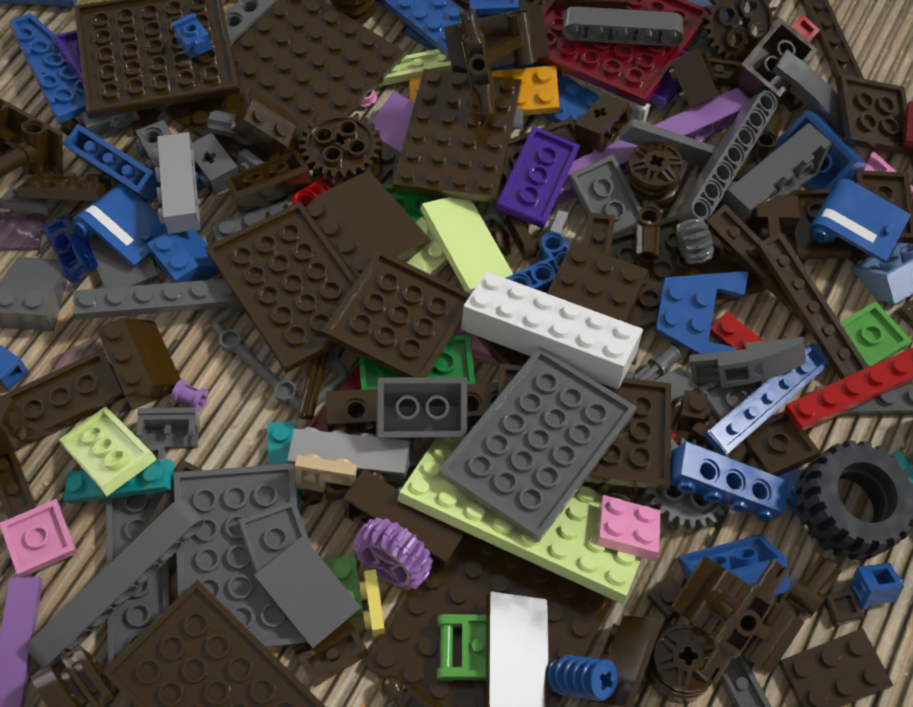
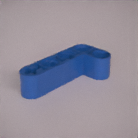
(549, 265)

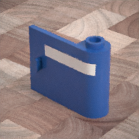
(859, 219)
(122, 223)

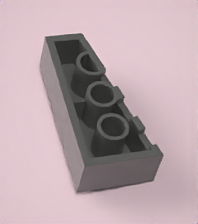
(779, 173)

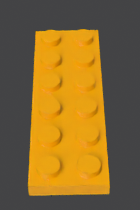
(537, 93)

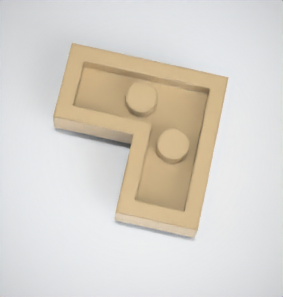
(314, 472)

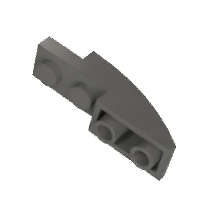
(756, 363)

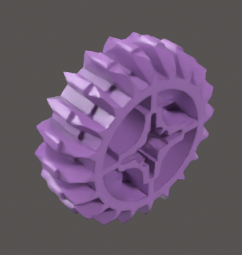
(393, 553)

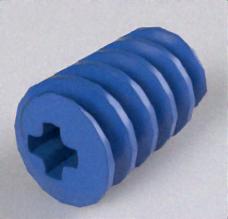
(583, 677)

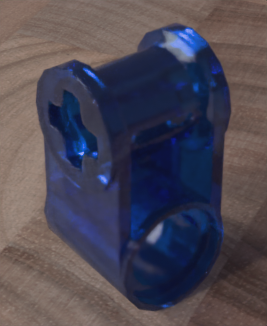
(74, 256)

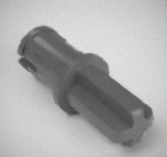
(658, 366)

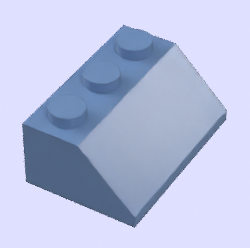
(889, 280)

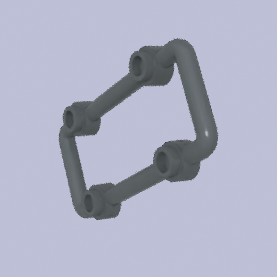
(284, 390)

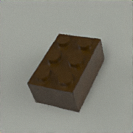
(756, 70)

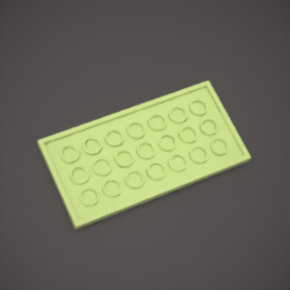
(565, 549)

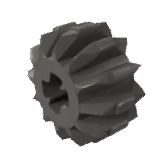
(694, 241)

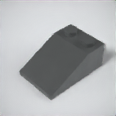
(32, 294)

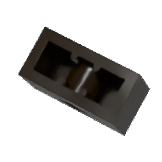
(602, 122)

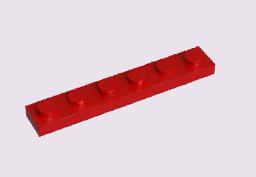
(851, 391)

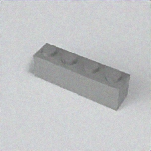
(177, 182)
(382, 455)

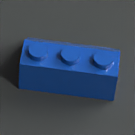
(840, 159)
(743, 558)

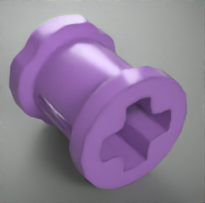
(189, 395)

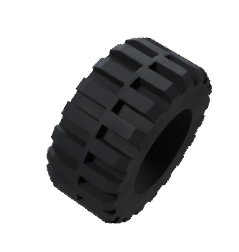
(830, 520)

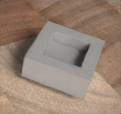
(558, 224)

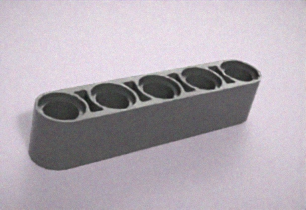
(622, 26)

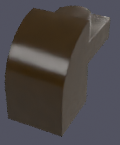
(776, 215)

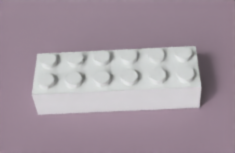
(533, 319)

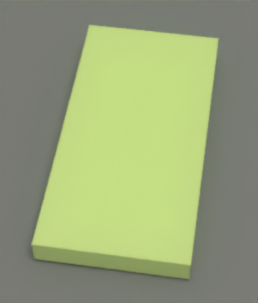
(465, 240)
(107, 450)

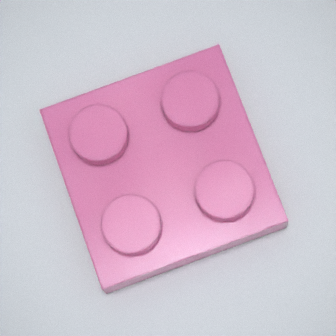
(628, 528)
(38, 538)

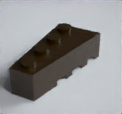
(374, 497)

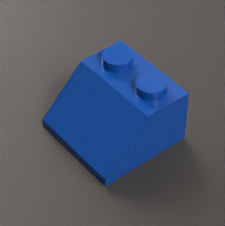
(182, 257)

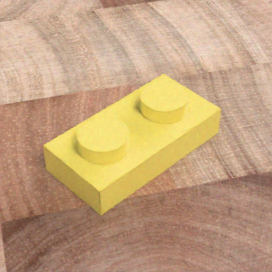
(370, 591)

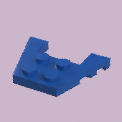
(688, 308)

